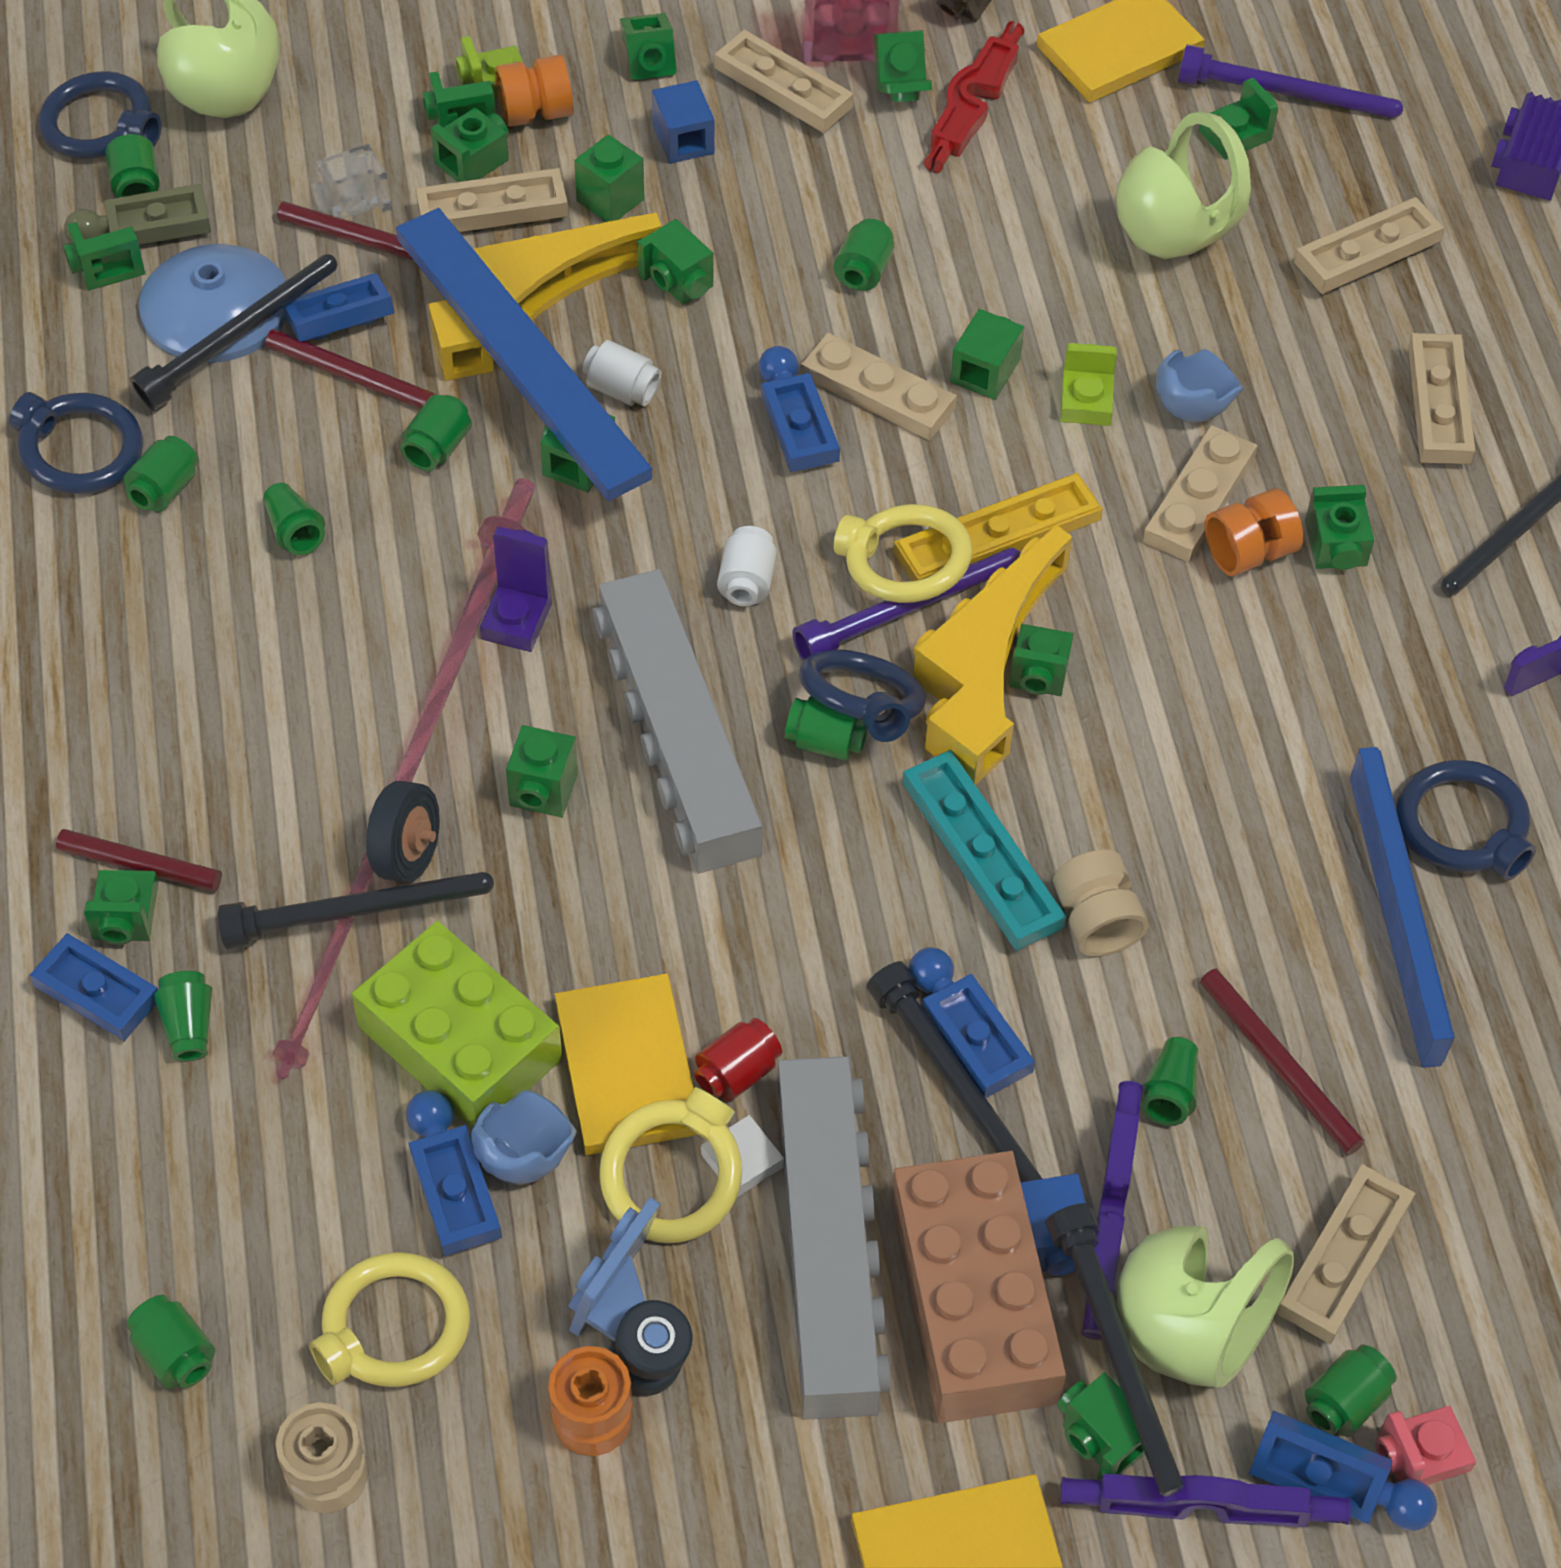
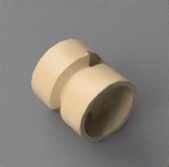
(1100, 903)
(322, 1457)

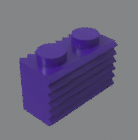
(1533, 154)

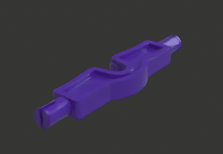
(1115, 1190)
(1231, 1499)

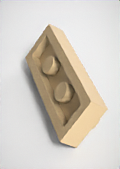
(784, 80)
(497, 199)
(1368, 245)
(879, 386)
(1441, 398)
(1199, 490)
(1345, 1254)

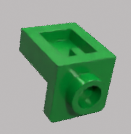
(649, 46)
(901, 64)
(453, 102)
(1250, 117)
(104, 257)
(1041, 660)
(122, 906)

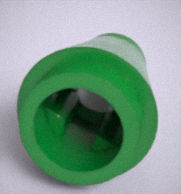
(293, 520)
(185, 1013)
(1171, 1083)

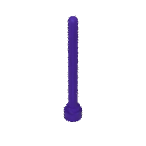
(1200, 66)
(823, 636)

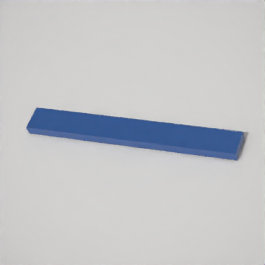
(524, 355)

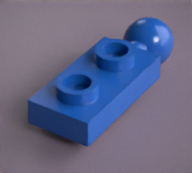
(796, 411)
(970, 1023)
(450, 1175)
(1330, 1466)

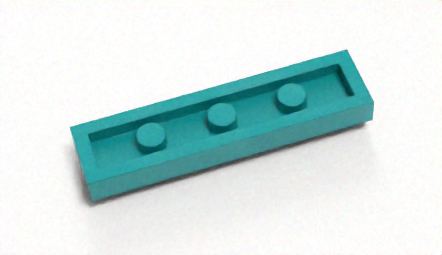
(984, 850)

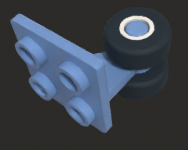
(646, 1335)

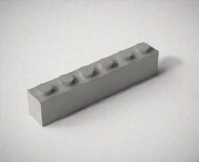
(679, 722)
(828, 1239)

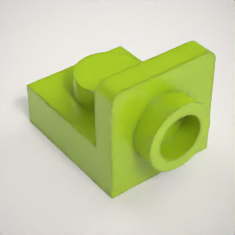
(481, 66)
(1088, 384)

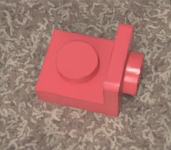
(1425, 1446)

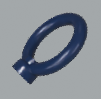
(138, 121)
(37, 418)
(897, 713)
(1506, 850)

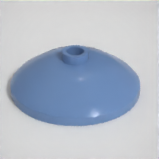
(203, 291)

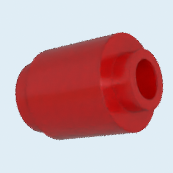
(737, 1059)

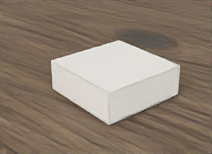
(757, 1152)

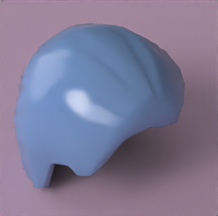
(1196, 385)
(522, 1138)

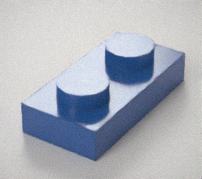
(339, 307)
(95, 986)

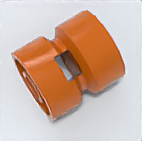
(534, 90)
(1253, 532)
(590, 1400)

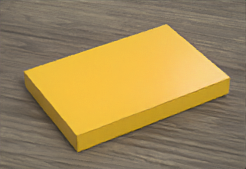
(1118, 44)
(623, 1055)
(967, 1528)

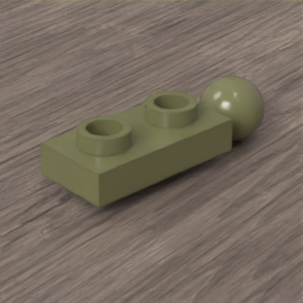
(152, 215)

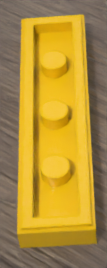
(1004, 525)

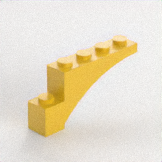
(537, 276)
(970, 651)

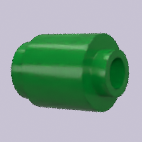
(132, 166)
(864, 255)
(435, 432)
(160, 473)
(824, 730)
(170, 1342)
(1350, 1391)

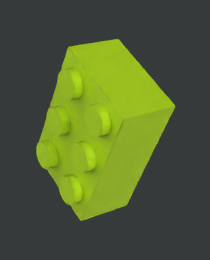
(457, 1024)

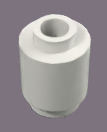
(621, 373)
(747, 566)

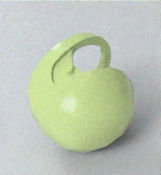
(220, 68)
(1162, 206)
(1192, 1325)

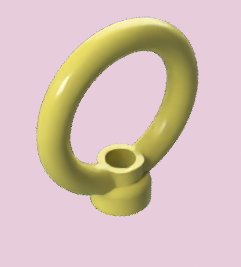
(859, 540)
(703, 1116)
(339, 1350)

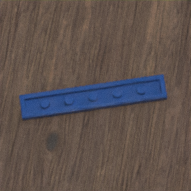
(1401, 908)

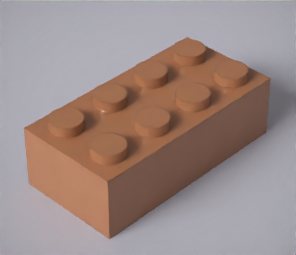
(976, 1287)

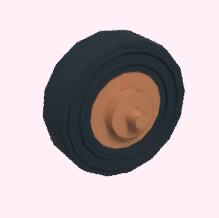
(402, 831)

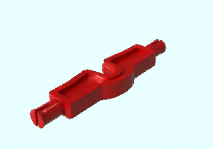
(964, 111)

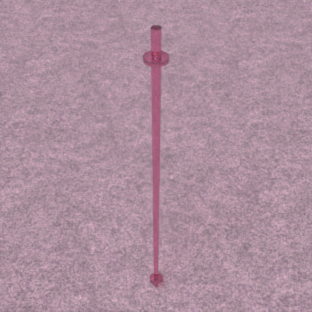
(291, 1052)

